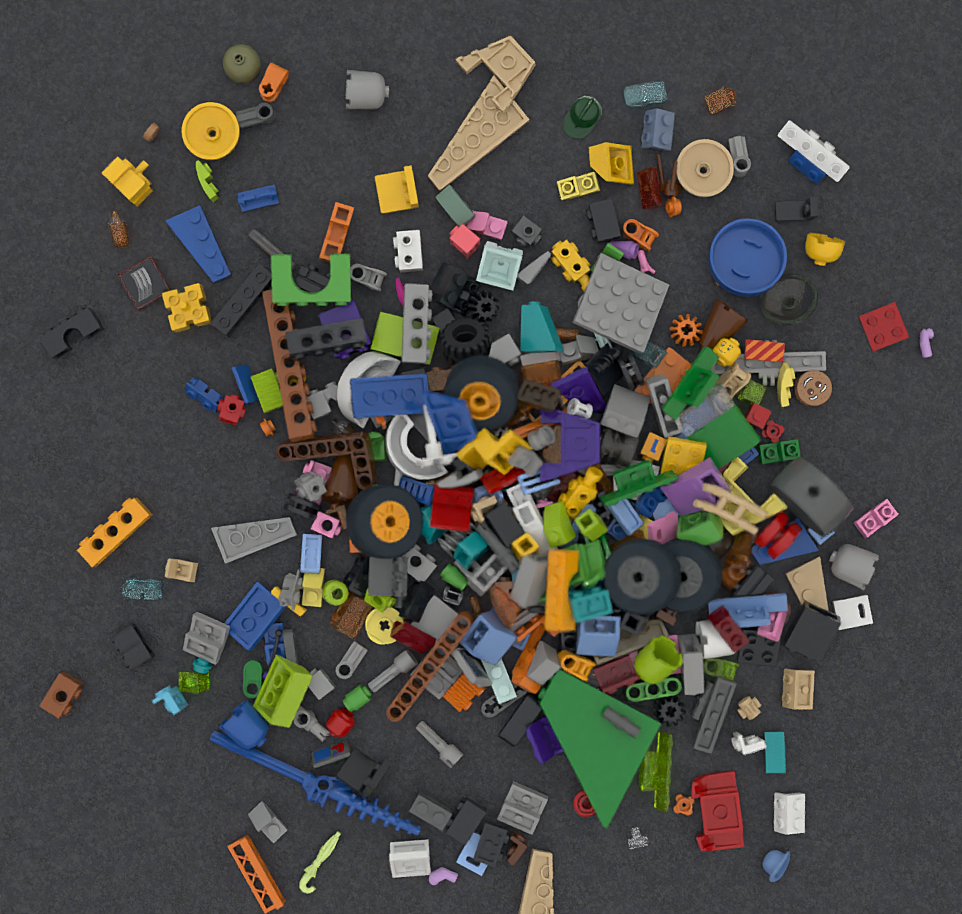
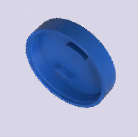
(747, 257)

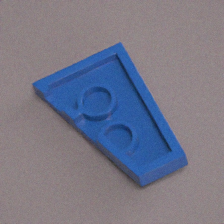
(802, 545)

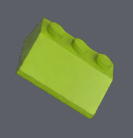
(282, 691)

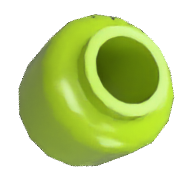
(337, 598)

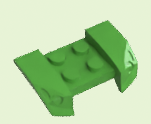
(590, 566)

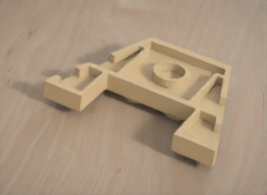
(507, 62)

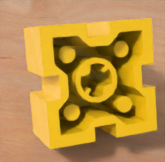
(129, 179)
(187, 307)

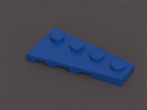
(200, 241)

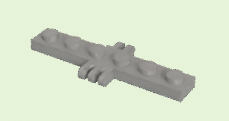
(798, 360)

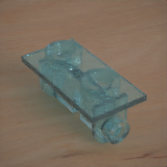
(133, 588)

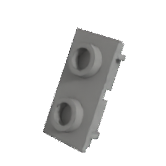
(291, 595)

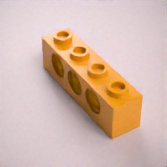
(88, 548)

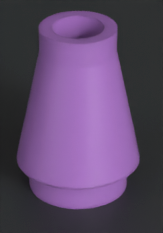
(629, 248)

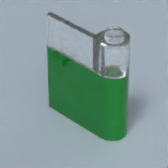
(720, 426)

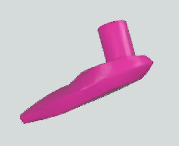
(400, 291)

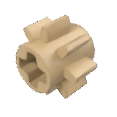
(749, 707)

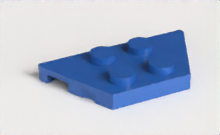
(450, 420)

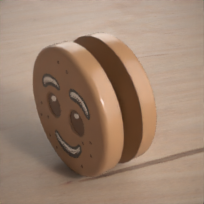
(813, 388)

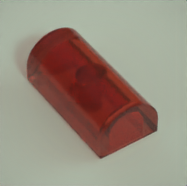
(649, 188)

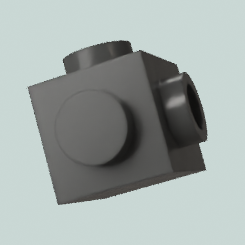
(527, 232)

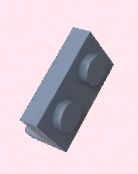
(658, 129)

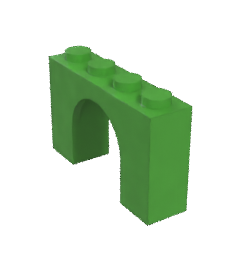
(285, 289)

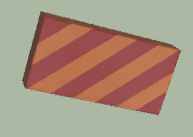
(764, 351)

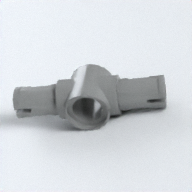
(311, 725)

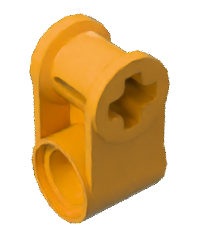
(578, 666)

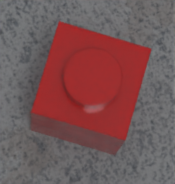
(757, 416)

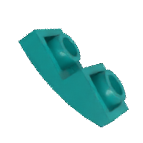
(774, 753)

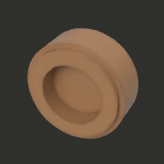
(151, 132)

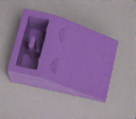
(689, 487)

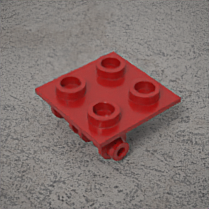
(884, 326)

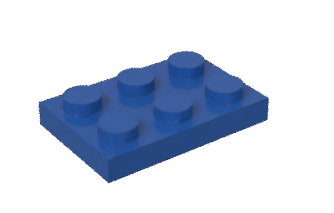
(254, 616)

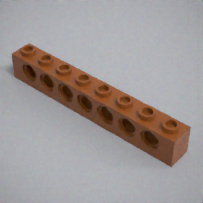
(296, 431)

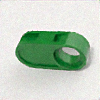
(252, 674)

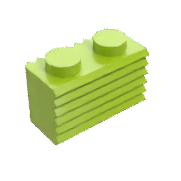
(268, 390)

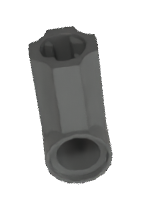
(253, 116)

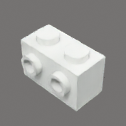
(409, 251)

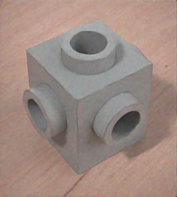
(310, 486)

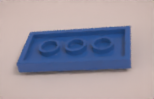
(388, 395)

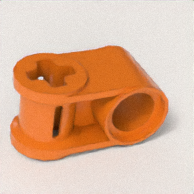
(274, 79)
(640, 235)

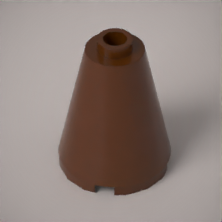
(721, 324)
(341, 482)

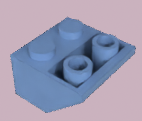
(598, 636)
(488, 638)

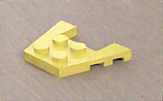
(771, 506)

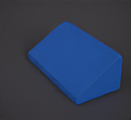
(244, 381)

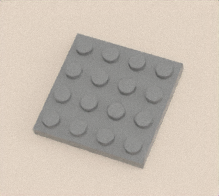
(621, 303)

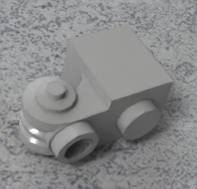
(321, 399)

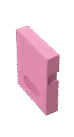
(664, 528)

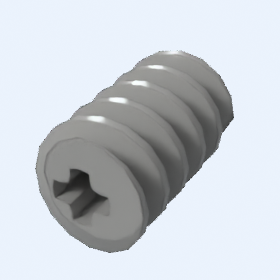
(454, 538)

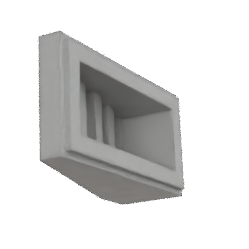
(529, 273)

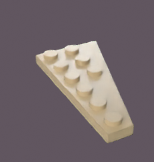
(477, 136)

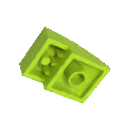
(389, 333)

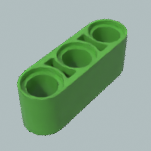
(662, 690)

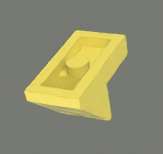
(312, 588)

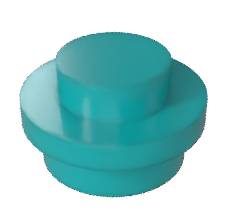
(201, 665)

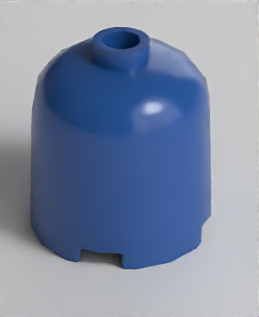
(246, 726)

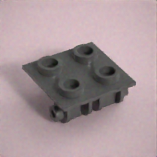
(388, 577)

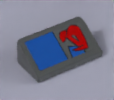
(331, 753)

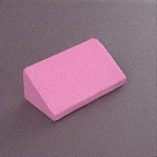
(776, 625)

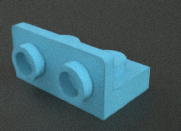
(173, 699)

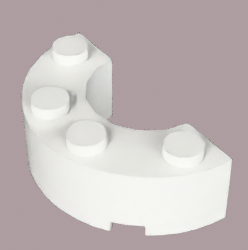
(364, 366)
(400, 455)

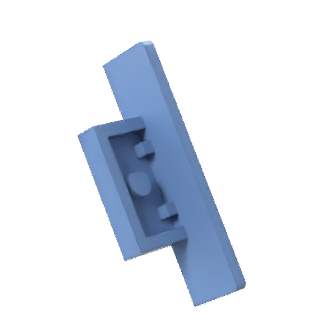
(752, 609)

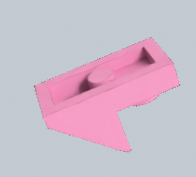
(487, 225)

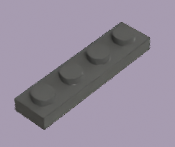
(714, 714)

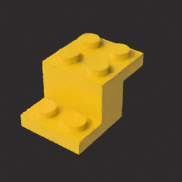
(491, 450)

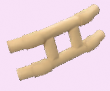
(736, 517)

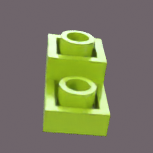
(204, 176)

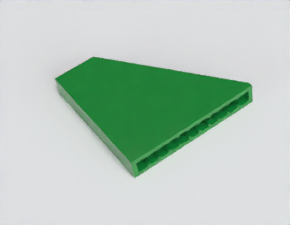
(596, 750)

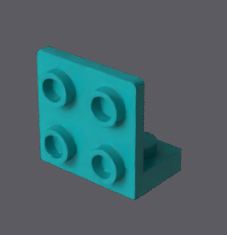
(589, 602)

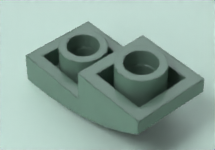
(455, 206)

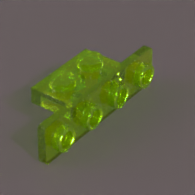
(656, 771)

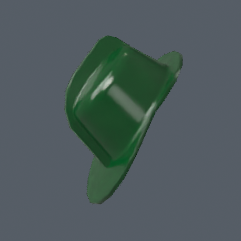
(582, 117)

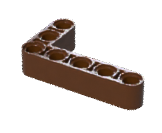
(334, 449)

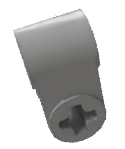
(368, 277)

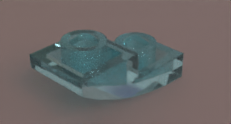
(645, 93)

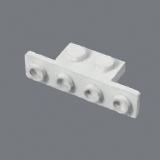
(814, 150)

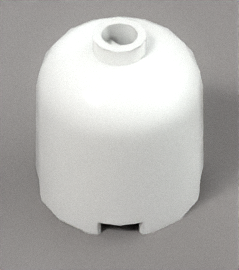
(711, 641)

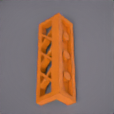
(261, 872)

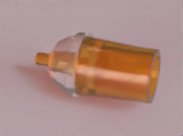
(118, 230)

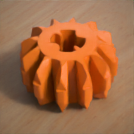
(680, 325)

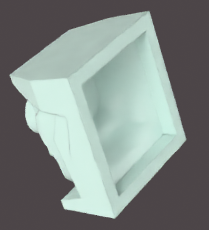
(499, 266)

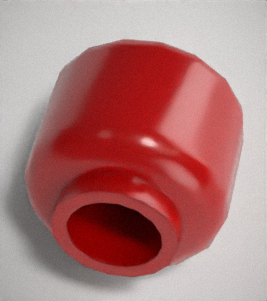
(340, 722)

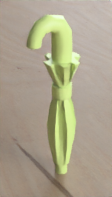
(311, 870)

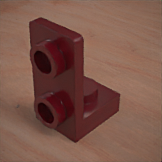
(728, 629)

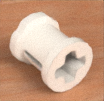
(578, 405)

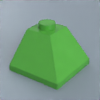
(700, 527)

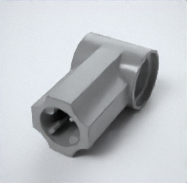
(739, 154)
(352, 659)

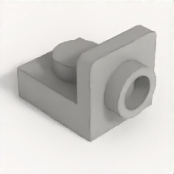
(526, 460)

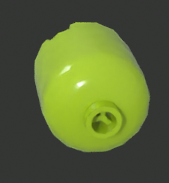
(657, 660)

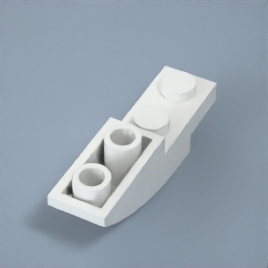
(529, 517)

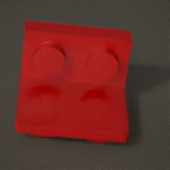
(451, 508)

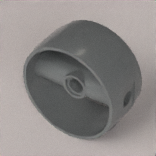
(811, 496)

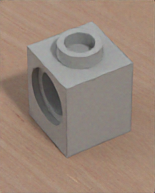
(320, 683)

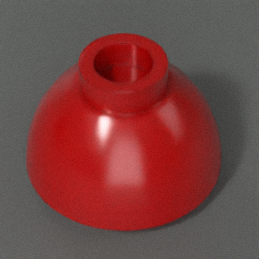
(582, 805)

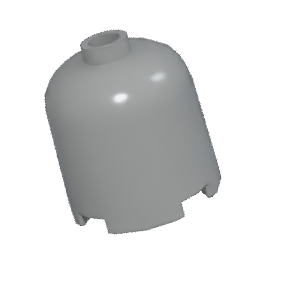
(365, 90)
(853, 565)

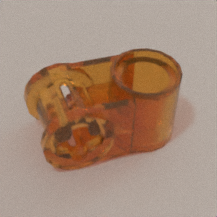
(734, 571)

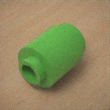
(357, 698)

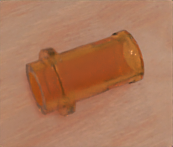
(567, 333)

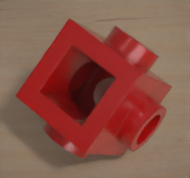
(227, 415)

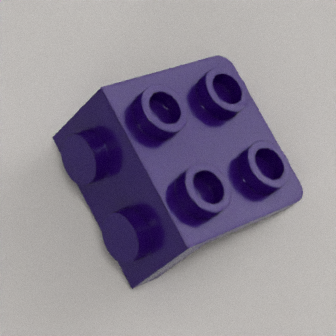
(543, 740)

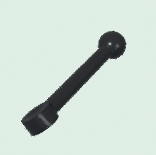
(278, 633)

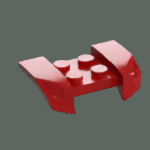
(719, 811)

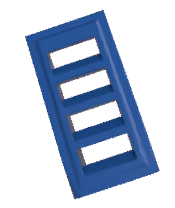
(417, 489)

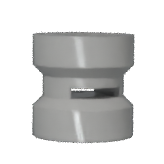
(542, 437)

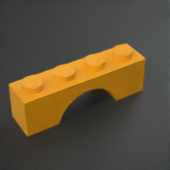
(561, 567)

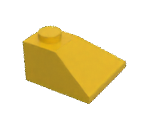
(612, 162)

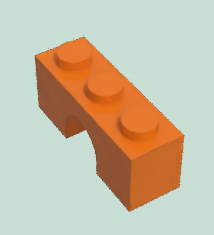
(336, 231)

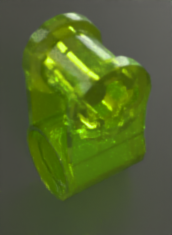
(722, 668)

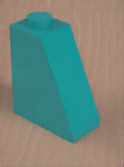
(538, 330)
(471, 550)

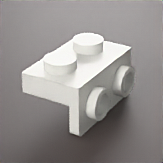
(789, 813)

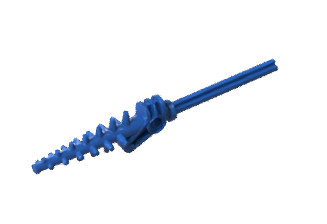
(336, 789)

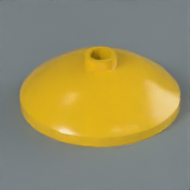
(201, 122)

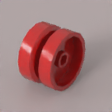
(780, 536)

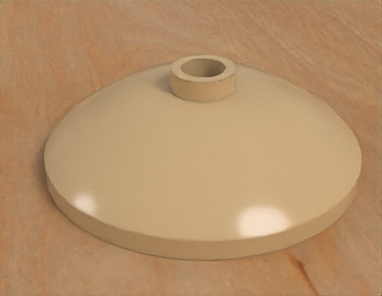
(706, 155)

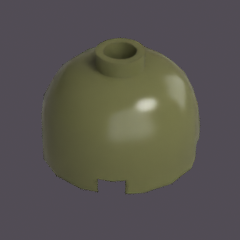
(246, 69)

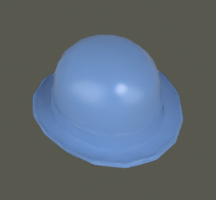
(775, 864)

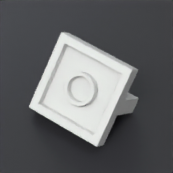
(409, 858)

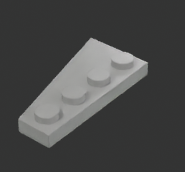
(248, 538)

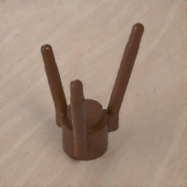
(671, 188)

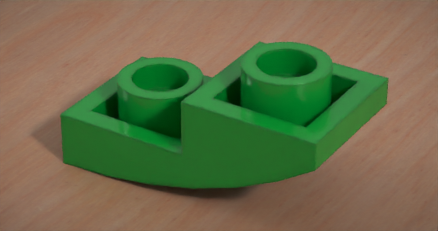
(778, 451)

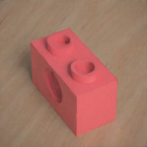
(464, 240)

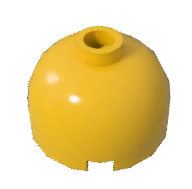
(823, 248)

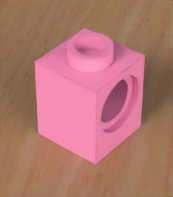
(318, 525)

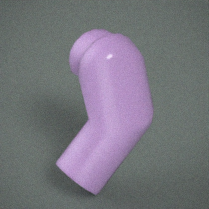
(925, 347)
(441, 874)

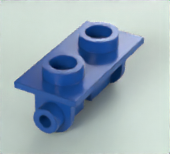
(806, 167)
(258, 198)
(196, 390)

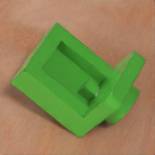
(378, 446)

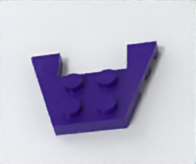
(578, 444)

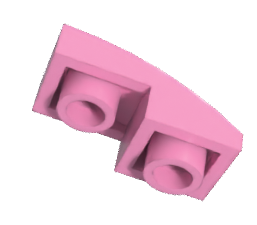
(875, 518)

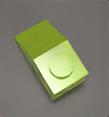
(557, 525)

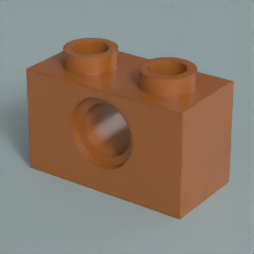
(53, 703)

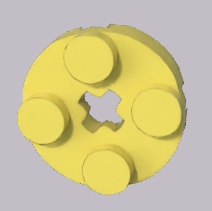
(373, 627)

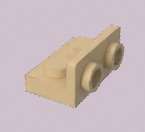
(798, 689)

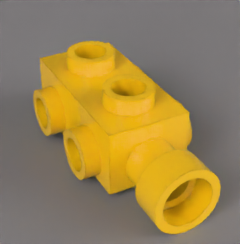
(567, 263)
(572, 500)

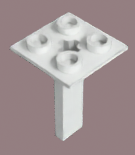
(433, 449)

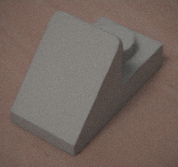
(579, 350)
(267, 822)

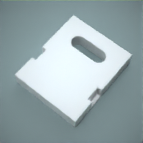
(849, 611)

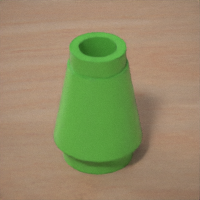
(454, 577)

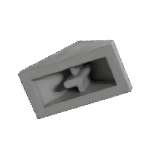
(544, 663)

